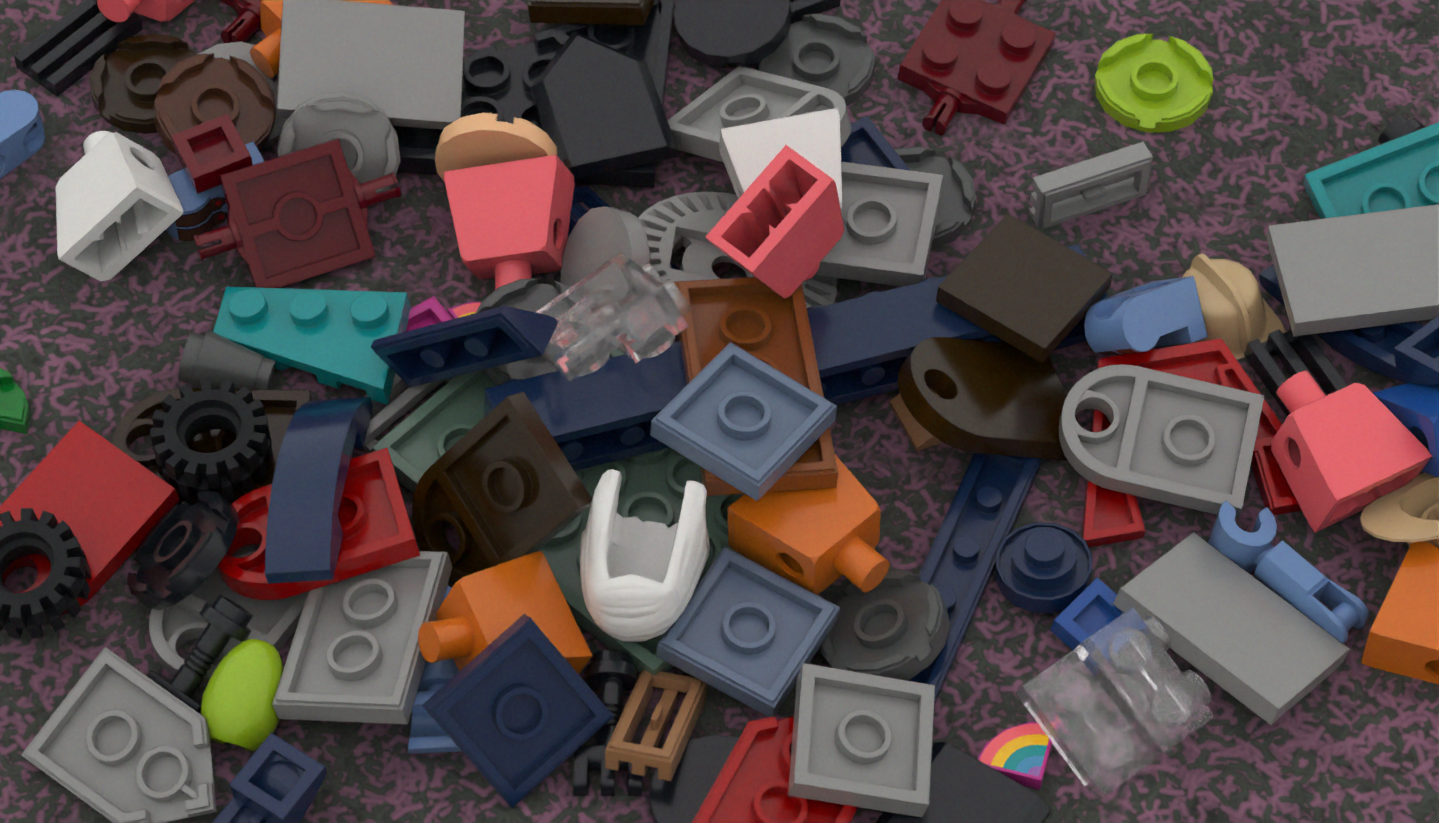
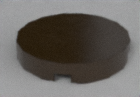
(128, 103)

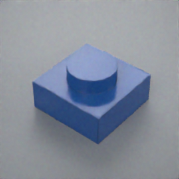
(1086, 614)

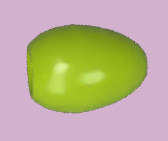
(242, 695)

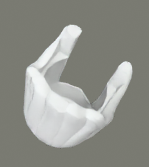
(638, 571)

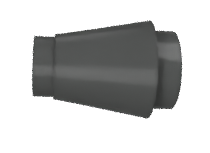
(219, 359)

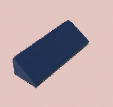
(466, 344)

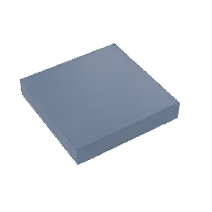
(743, 421)
(748, 632)

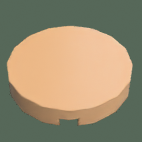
(485, 141)

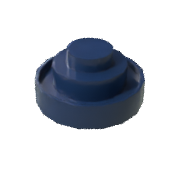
(1043, 567)

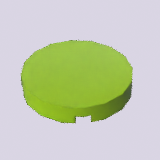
(1153, 99)

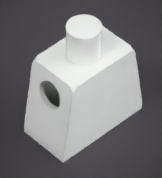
(753, 146)
(112, 205)

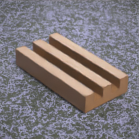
(647, 753)

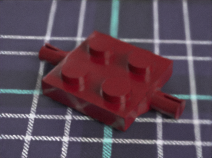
(975, 59)
(297, 215)

